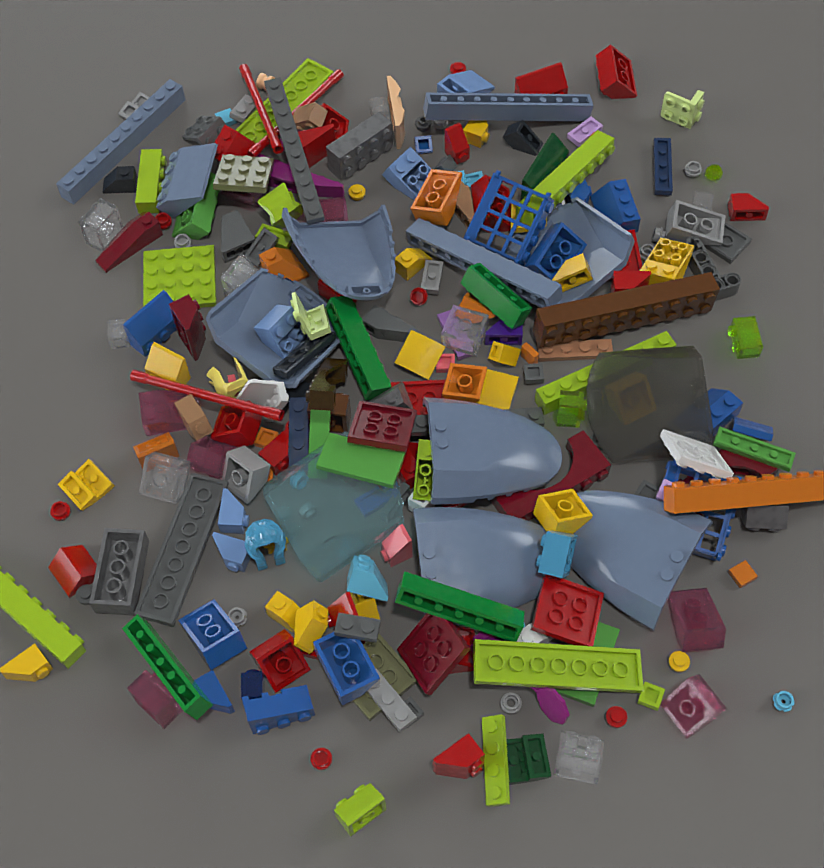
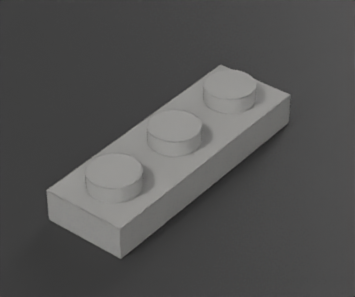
(391, 704)

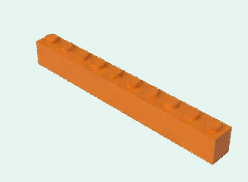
(743, 492)

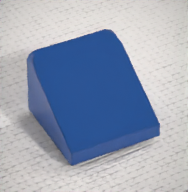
(423, 144)

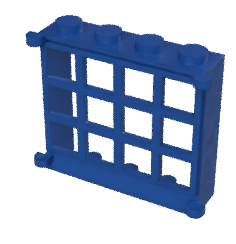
(484, 207)
(672, 475)

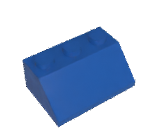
(617, 204)
(554, 249)
(151, 324)
(723, 407)
(346, 666)

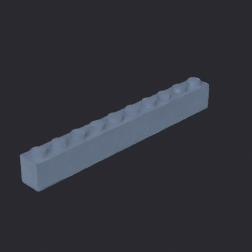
(507, 106)
(121, 142)
(464, 253)

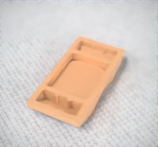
(396, 111)

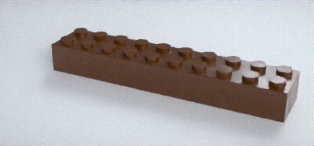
(625, 309)

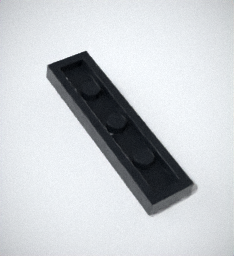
(302, 355)

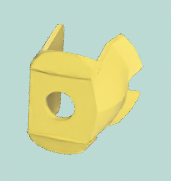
(231, 388)

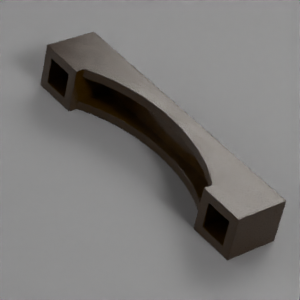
(322, 392)

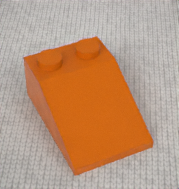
(437, 197)

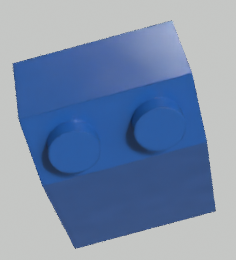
(213, 634)

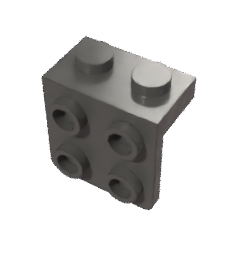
(204, 130)

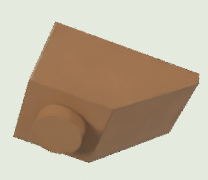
(193, 417)

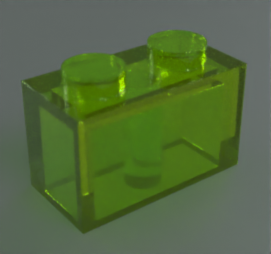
(745, 337)
(571, 409)

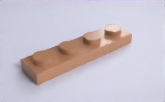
(575, 350)

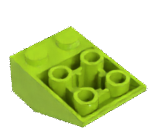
(423, 472)

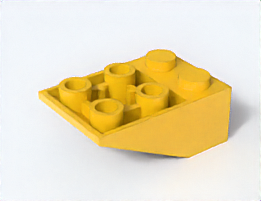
(668, 260)

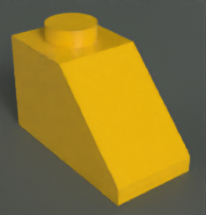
(476, 132)
(410, 262)
(573, 273)
(365, 606)
(282, 610)
(310, 625)
(27, 666)

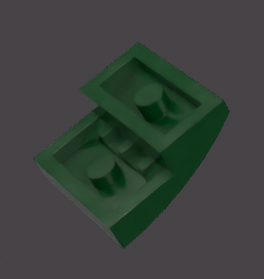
(527, 759)

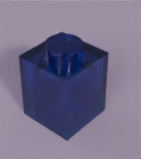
(252, 684)

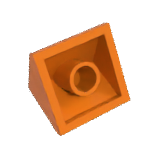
(464, 382)
(161, 444)

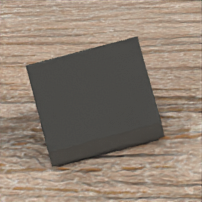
(446, 163)

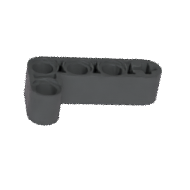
(702, 263)

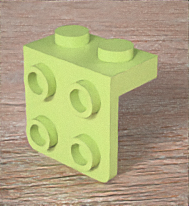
(682, 110)
(314, 321)

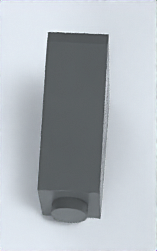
(235, 236)

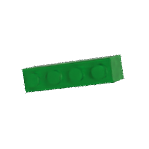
(496, 295)

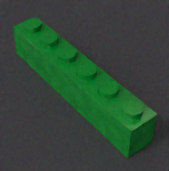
(357, 347)
(460, 607)
(167, 667)

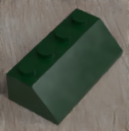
(547, 160)

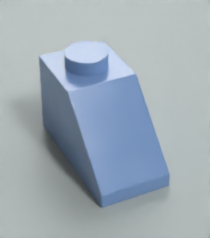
(232, 514)
(232, 552)

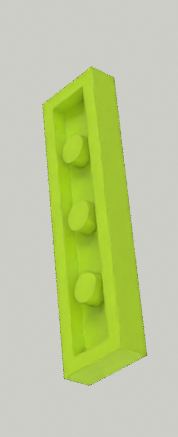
(495, 761)

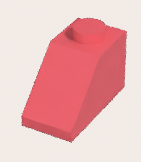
(397, 546)

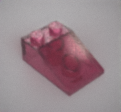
(159, 411)
(696, 620)

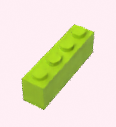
(150, 179)

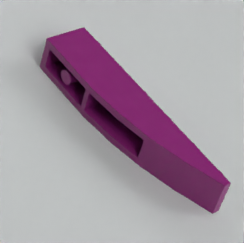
(325, 187)

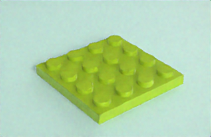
(181, 273)

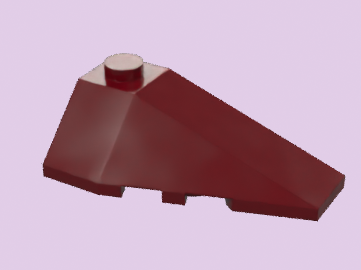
(131, 239)

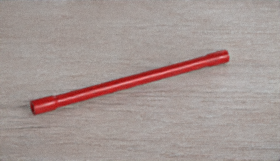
(336, 76)
(274, 140)
(266, 411)

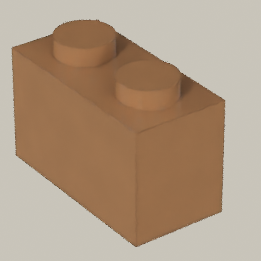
(309, 116)

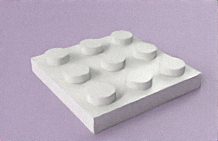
(696, 455)

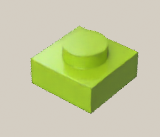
(651, 696)

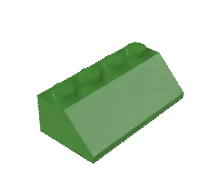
(197, 219)

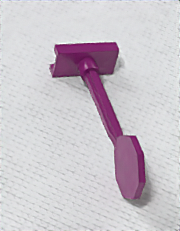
(549, 699)

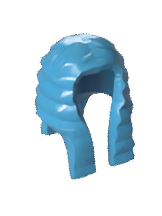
(261, 534)

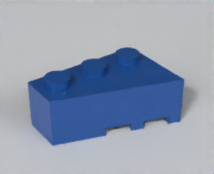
(278, 709)

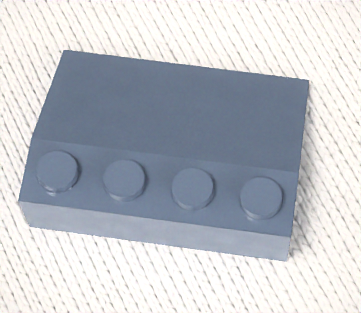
(186, 178)

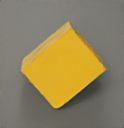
(504, 353)

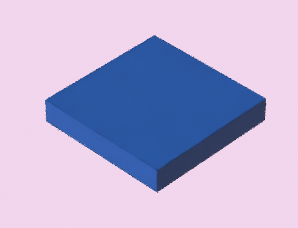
(753, 429)

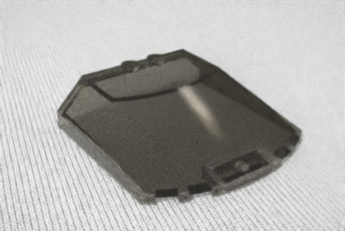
(643, 392)

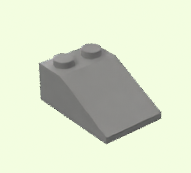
(693, 221)

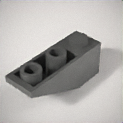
(386, 326)

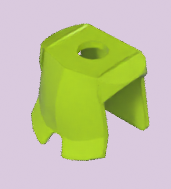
(275, 202)

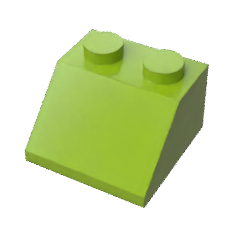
(360, 808)

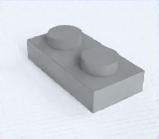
(243, 109)
(432, 276)

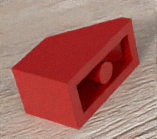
(456, 143)
(746, 208)
(277, 453)

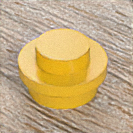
(357, 192)
(679, 661)

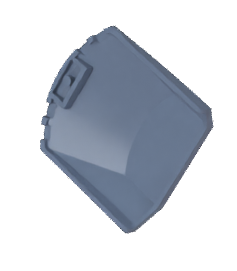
(606, 242)
(237, 315)

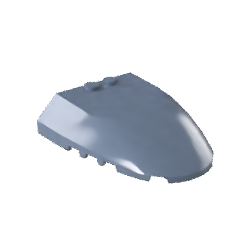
(349, 255)
(486, 452)
(634, 551)
(480, 553)

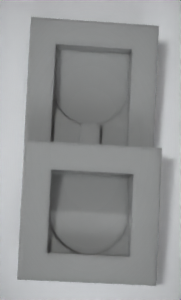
(130, 107)

